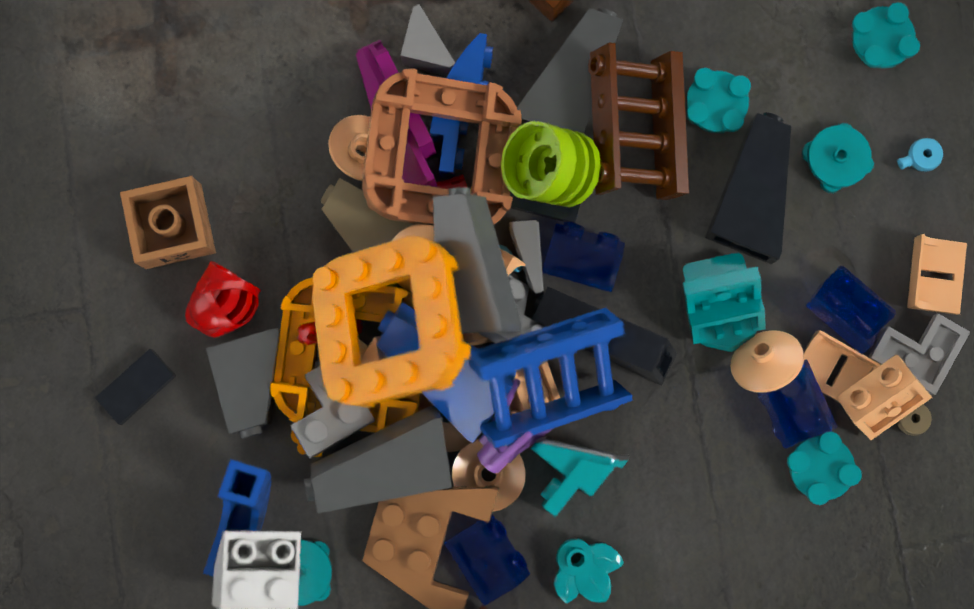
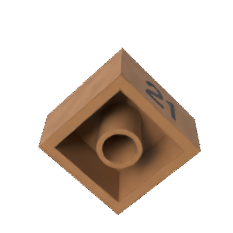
(167, 222)

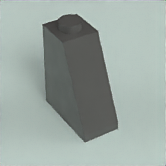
(243, 380)

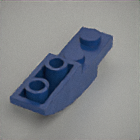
(470, 69)

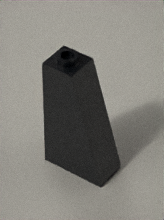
(755, 194)
(636, 350)

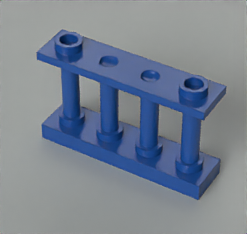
(529, 352)

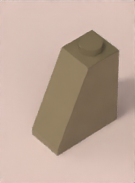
(354, 220)

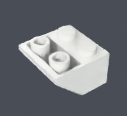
(257, 570)

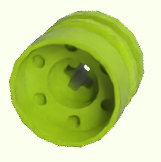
(550, 164)

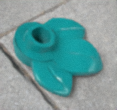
(588, 575)

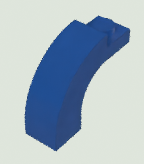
(245, 503)

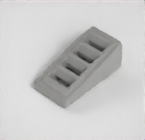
(527, 245)

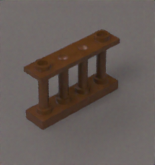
(668, 122)

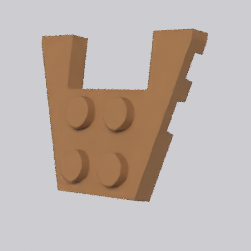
(410, 537)

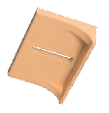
(937, 257)
(823, 356)

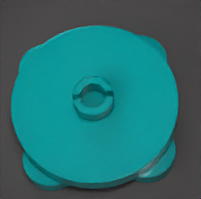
(884, 36)
(718, 101)
(838, 157)
(823, 468)
(314, 572)

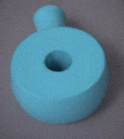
(918, 160)

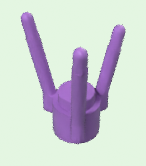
(497, 458)

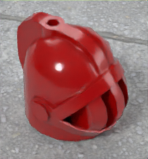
(221, 302)

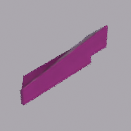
(375, 68)

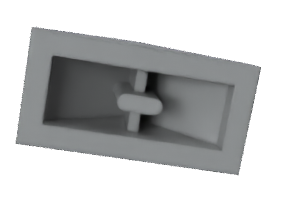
(423, 46)

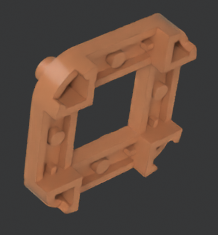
(441, 98)

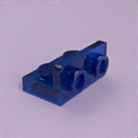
(584, 256)
(851, 308)
(798, 409)
(488, 559)

